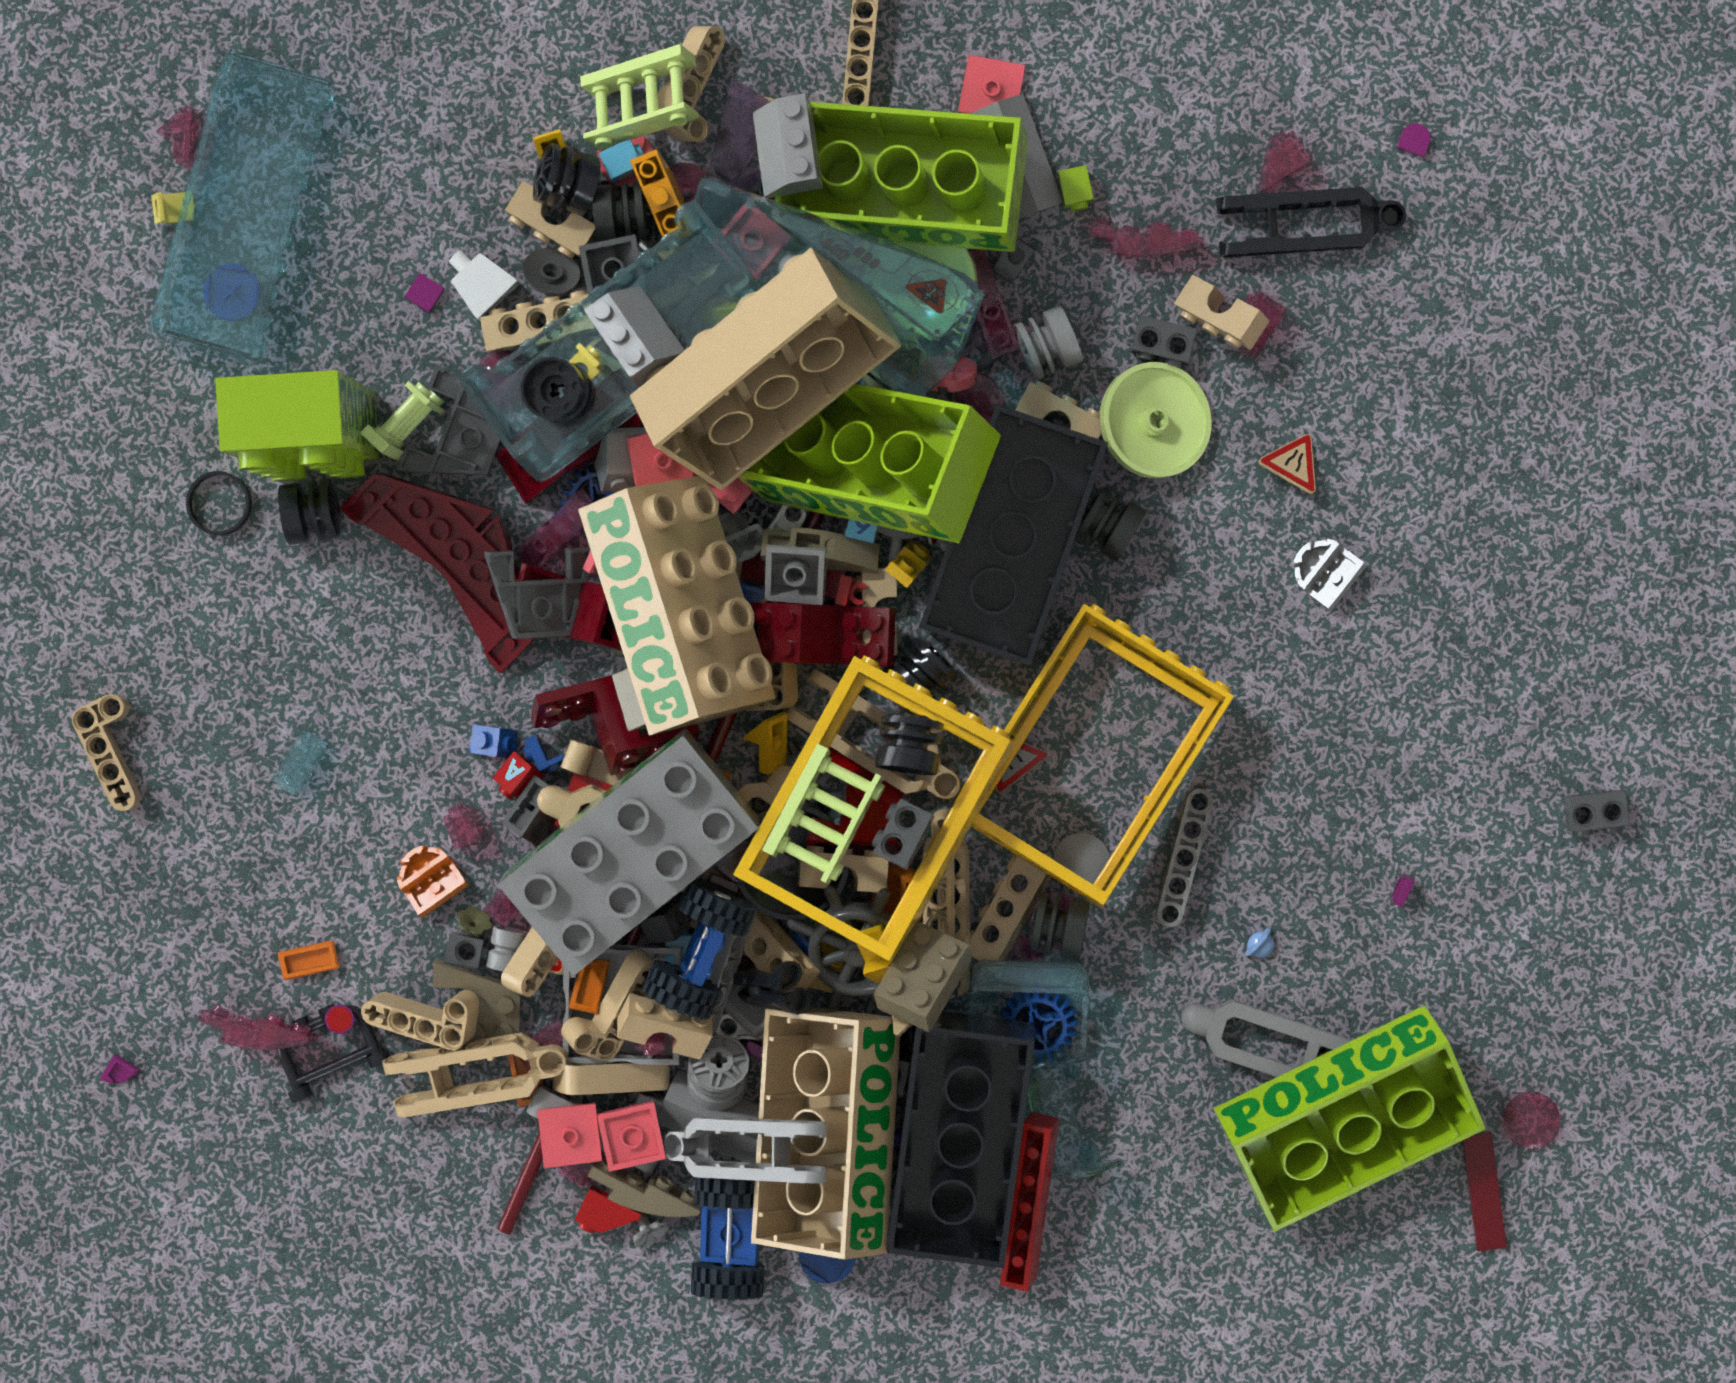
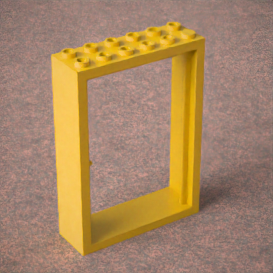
(1164, 666)
(918, 700)

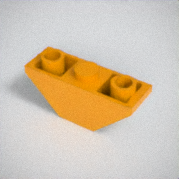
(659, 189)

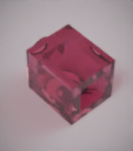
(463, 826)

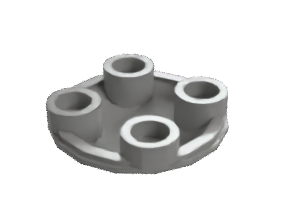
(1082, 855)

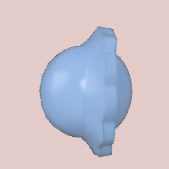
(1260, 944)

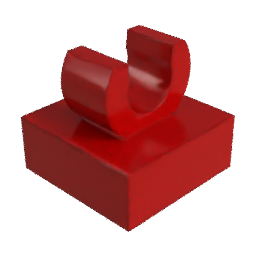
(847, 591)

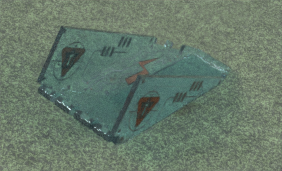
(921, 298)

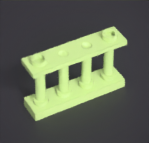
(623, 78)
(404, 420)
(807, 789)

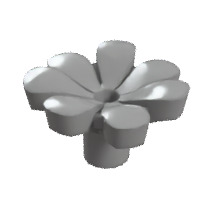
(649, 1231)

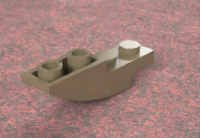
(841, 551)
(653, 1197)

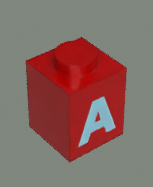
(515, 775)

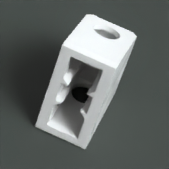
(481, 283)

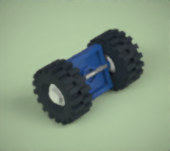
(688, 985)
(728, 1259)

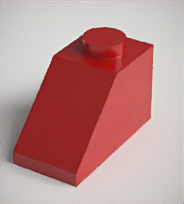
(602, 1214)

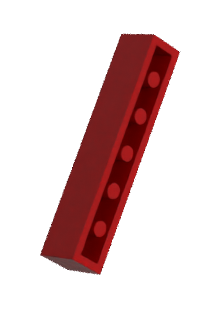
(1030, 1201)

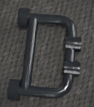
(300, 1083)

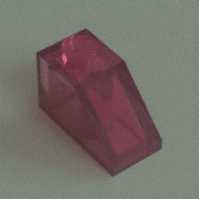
(1281, 159)

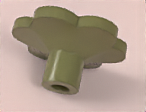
(474, 921)

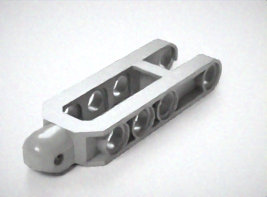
(1211, 1023)
(694, 1149)

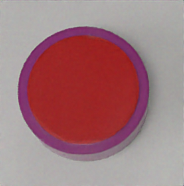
(339, 1019)

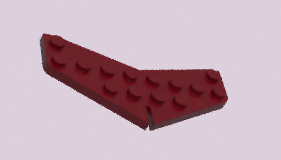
(448, 536)

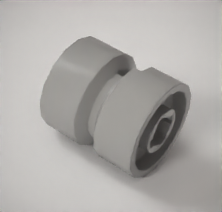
(506, 943)

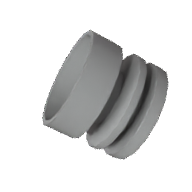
(1048, 342)
(723, 1086)

